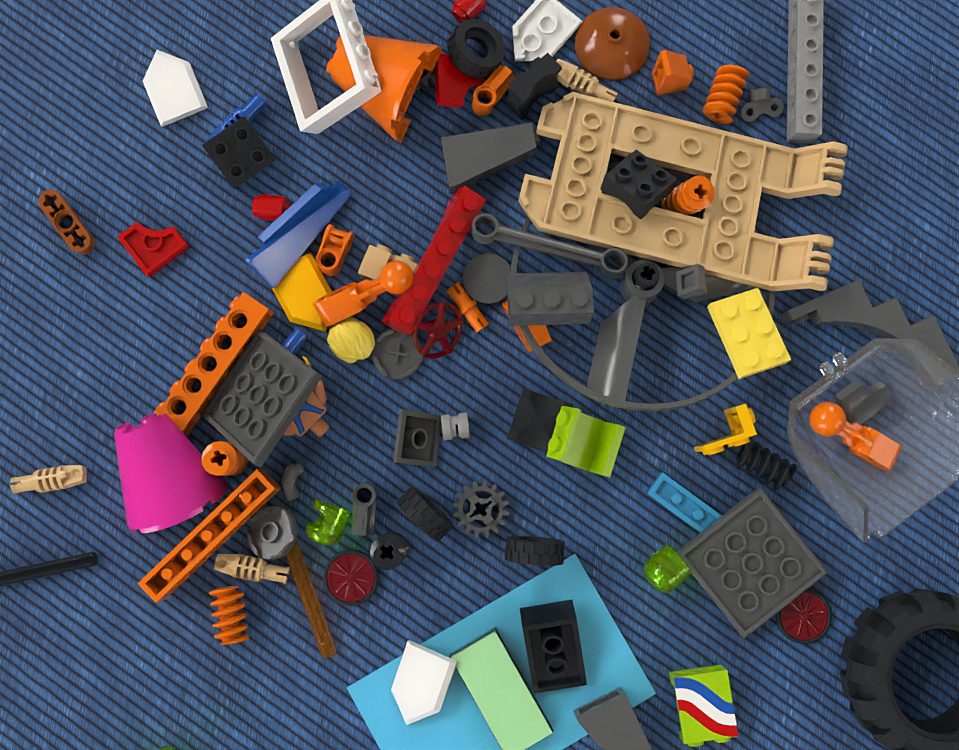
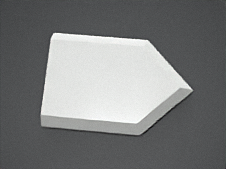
(543, 30)
(173, 88)
(421, 682)

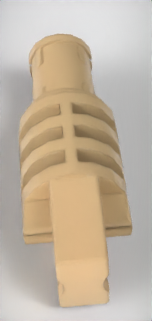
(583, 82)
(50, 479)
(250, 568)

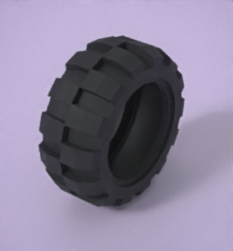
(871, 661)

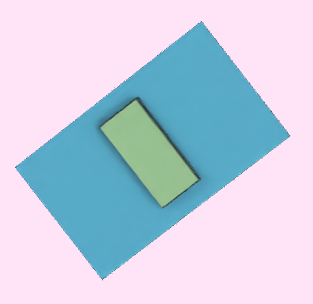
(492, 687)

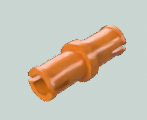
(467, 307)

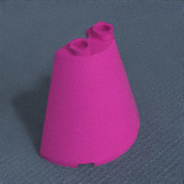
(162, 475)

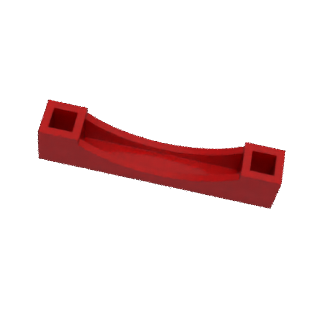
(434, 263)

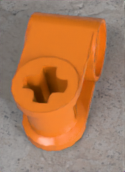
(334, 245)

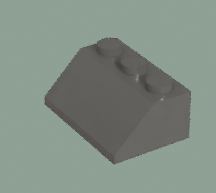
(549, 298)

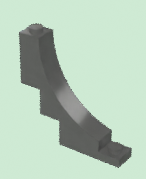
(852, 308)

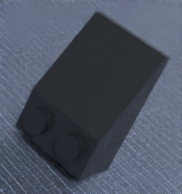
(553, 646)

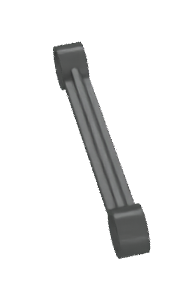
(549, 246)

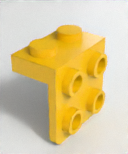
(741, 425)

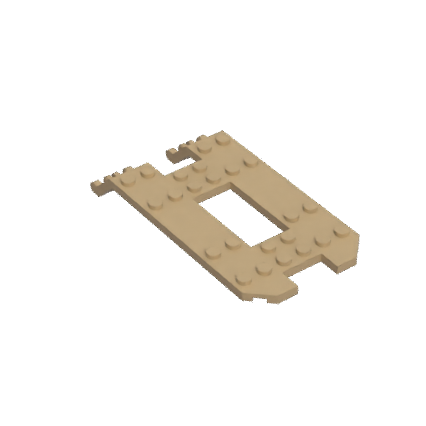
(735, 164)

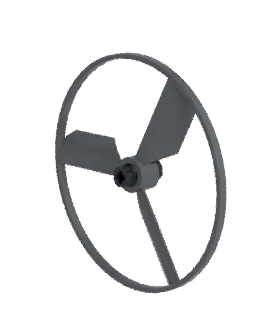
(621, 330)

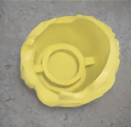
(351, 340)

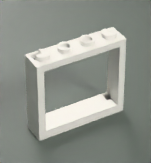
(295, 75)

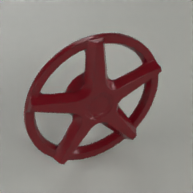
(437, 330)

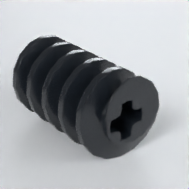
(765, 464)
(394, 559)

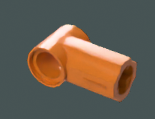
(492, 89)

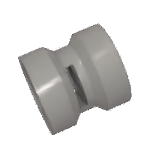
(449, 426)

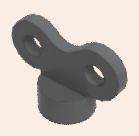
(761, 104)

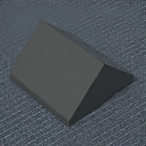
(417, 438)

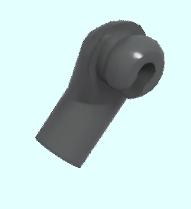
(289, 478)

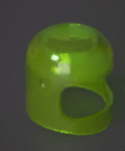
(330, 525)
(666, 569)

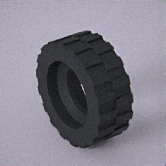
(485, 35)
(425, 514)
(534, 550)

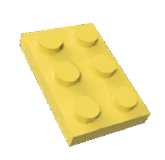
(748, 333)

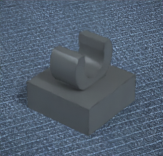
(691, 281)

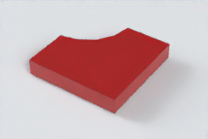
(451, 83)
(152, 248)

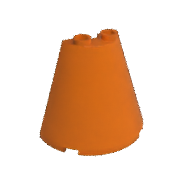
(398, 70)

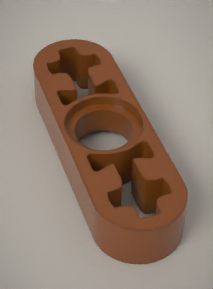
(57, 216)

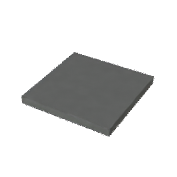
(261, 397)
(751, 562)

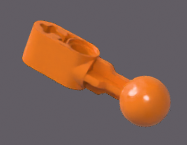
(354, 297)
(870, 445)

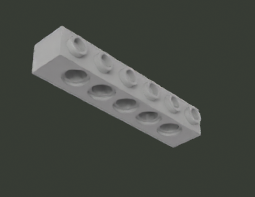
(805, 71)

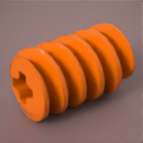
(725, 93)
(690, 196)
(215, 459)
(229, 615)

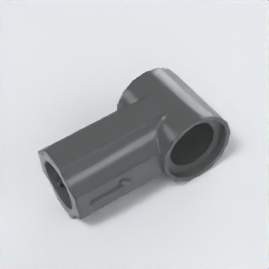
(364, 511)

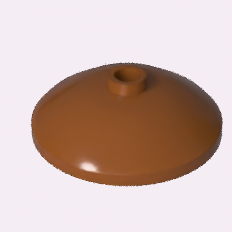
(610, 57)

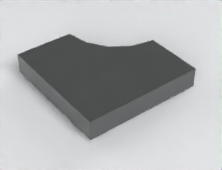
(862, 402)

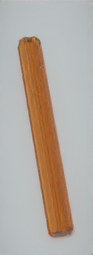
(310, 602)

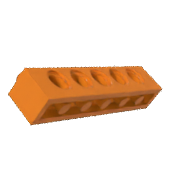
(211, 348)
(209, 535)

